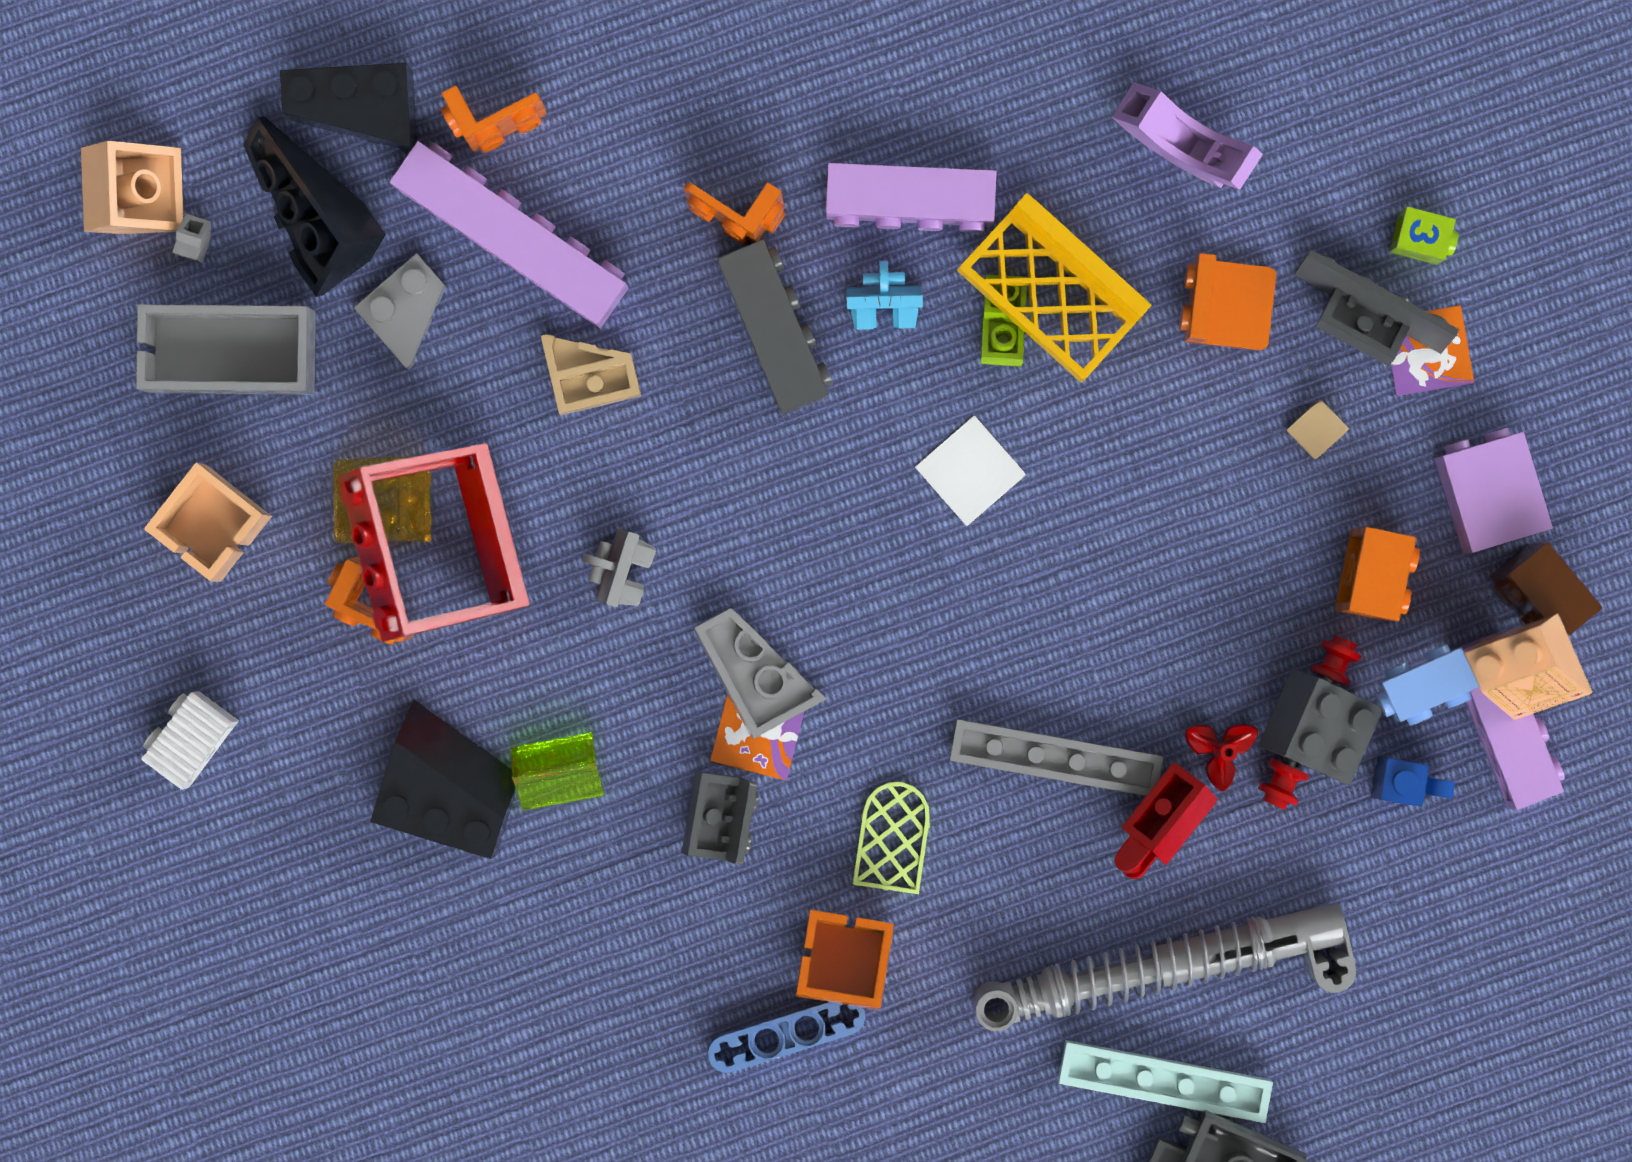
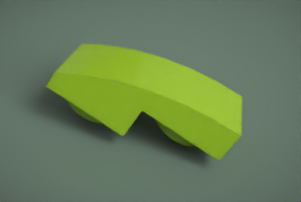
(1001, 338)

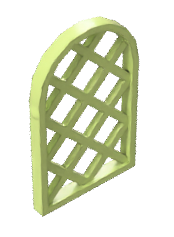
(886, 885)

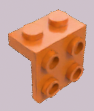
(489, 132)
(762, 216)
(1228, 303)
(344, 597)

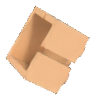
(210, 520)

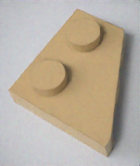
(588, 375)

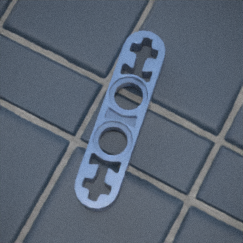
(788, 1039)

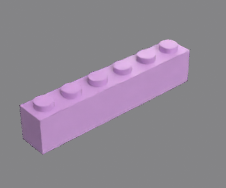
(509, 234)

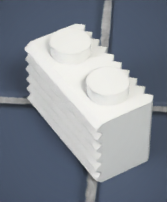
(188, 739)

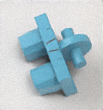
(865, 300)

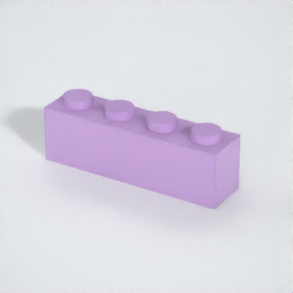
(911, 196)
(1515, 750)

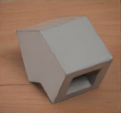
(192, 238)

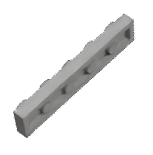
(1055, 758)

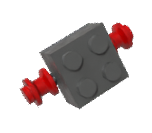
(1318, 725)

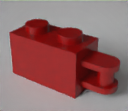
(1163, 821)

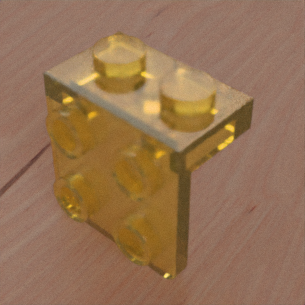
(400, 501)

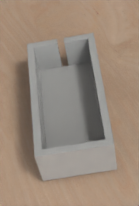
(226, 349)

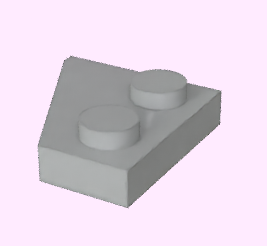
(403, 308)

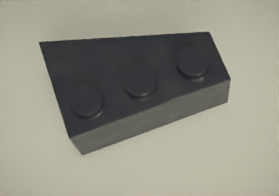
(355, 100)

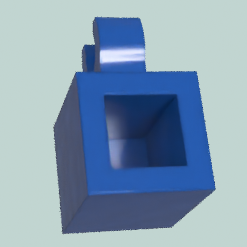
(1407, 782)

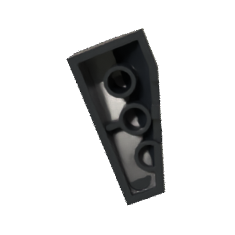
(324, 220)

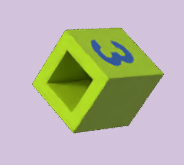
(1424, 236)

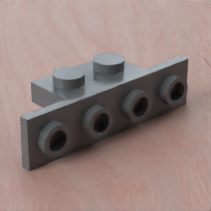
(1369, 314)

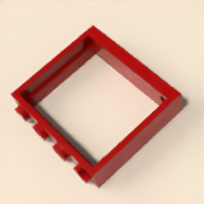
(487, 524)

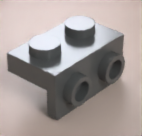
(720, 817)

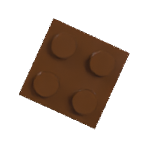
(1542, 586)

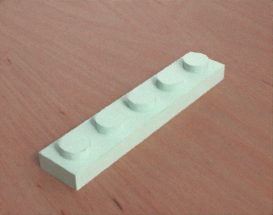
(1165, 1081)

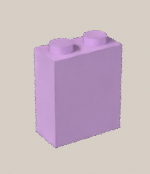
(1492, 491)

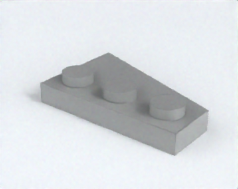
(753, 674)

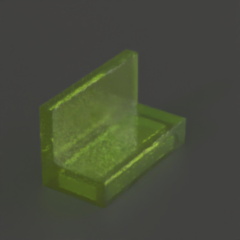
(556, 771)

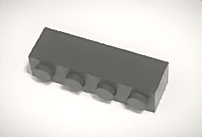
(773, 327)

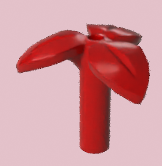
(1235, 741)

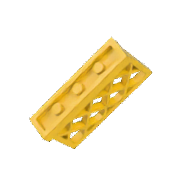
(1078, 262)

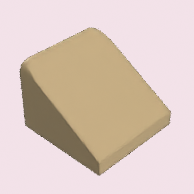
(1317, 429)

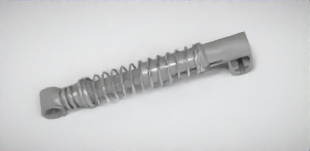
(1253, 944)

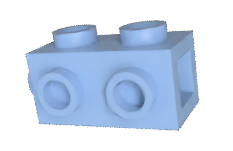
(1415, 690)

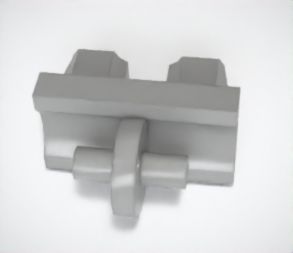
(614, 585)

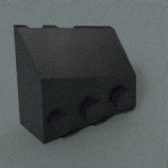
(444, 787)

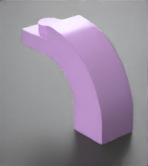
(1184, 141)

